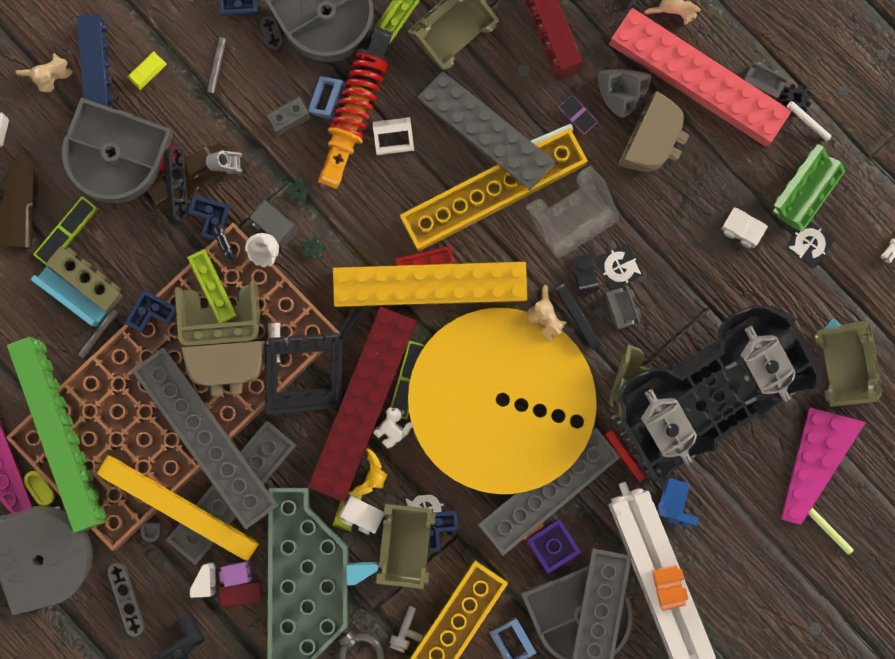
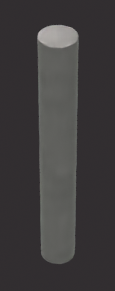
(216, 65)
(98, 333)

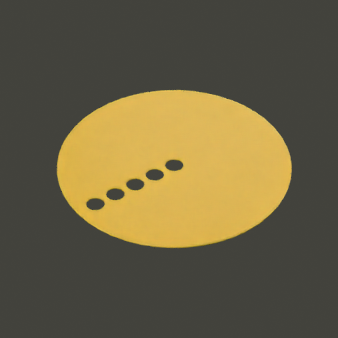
(458, 412)

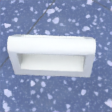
(389, 126)
(205, 582)

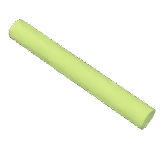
(830, 531)

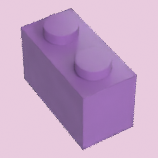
(236, 573)

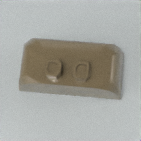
(655, 136)
(224, 365)

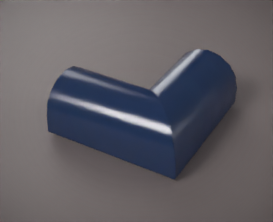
(238, 7)
(214, 213)
(147, 307)
(443, 522)

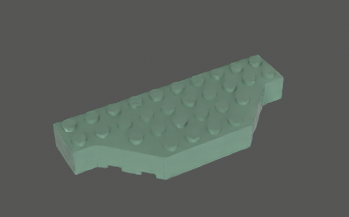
(303, 579)

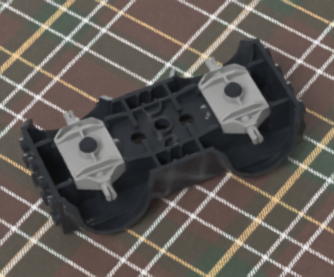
(659, 404)

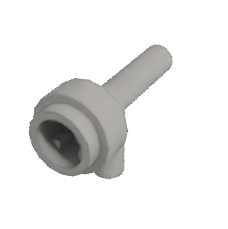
(399, 643)

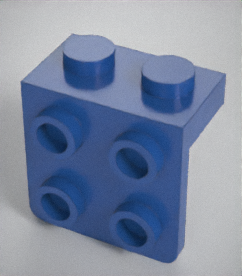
(673, 503)

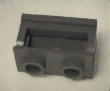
(765, 80)
(289, 116)
(622, 308)

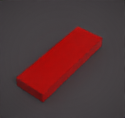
(431, 257)
(624, 456)

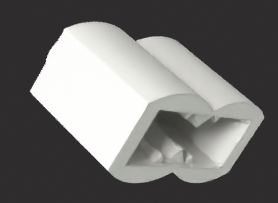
(744, 228)
(361, 514)

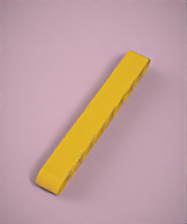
(177, 508)

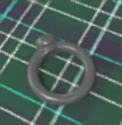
(349, 640)

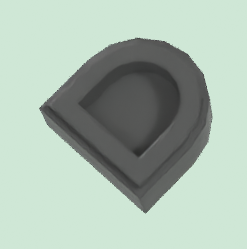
(151, 531)

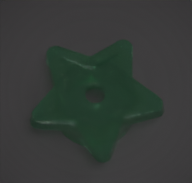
(299, 195)
(317, 248)

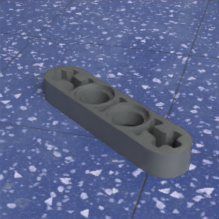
(123, 600)

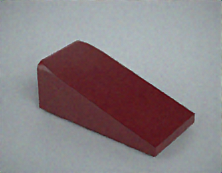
(240, 594)

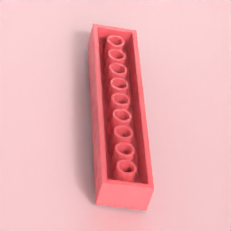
(699, 77)

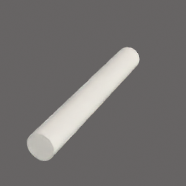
(809, 121)

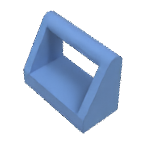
(334, 99)
(521, 635)

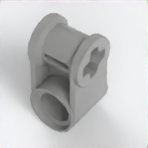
(224, 162)

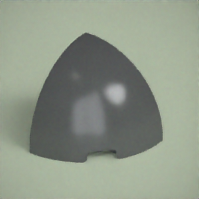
(623, 89)

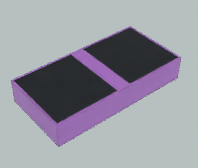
(577, 115)

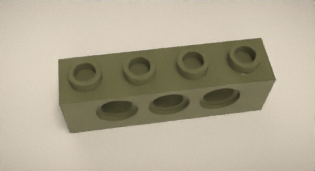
(59, 263)

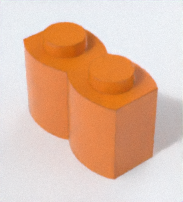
(669, 587)

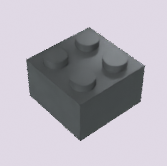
(270, 221)

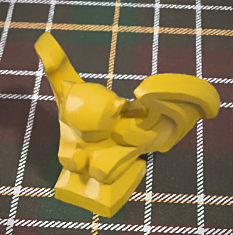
(374, 479)

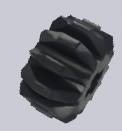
(791, 93)

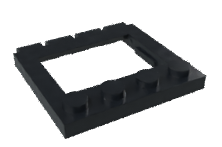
(305, 399)

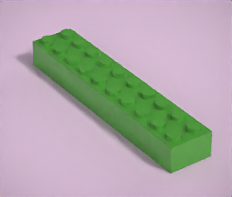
(57, 434)

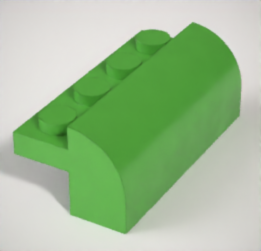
(808, 188)

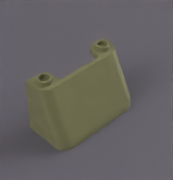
(451, 27)
(850, 363)
(405, 546)

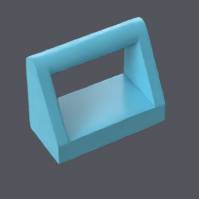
(359, 571)

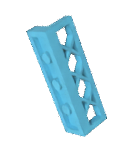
(70, 296)

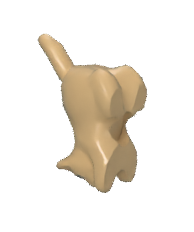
(680, 7)
(46, 74)
(544, 314)

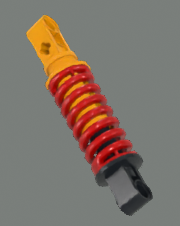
(353, 106)

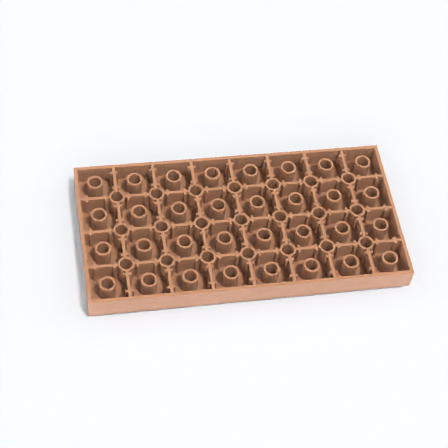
(122, 421)

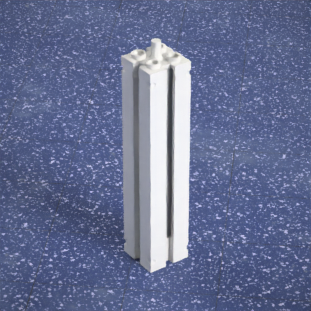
(650, 549)

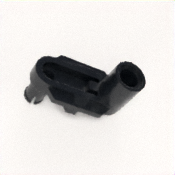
(191, 639)

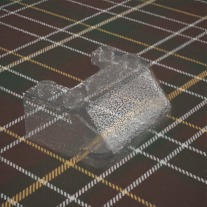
(577, 215)

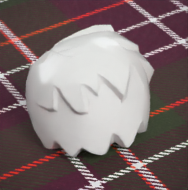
(262, 249)

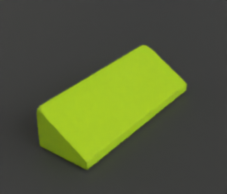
(396, 15)

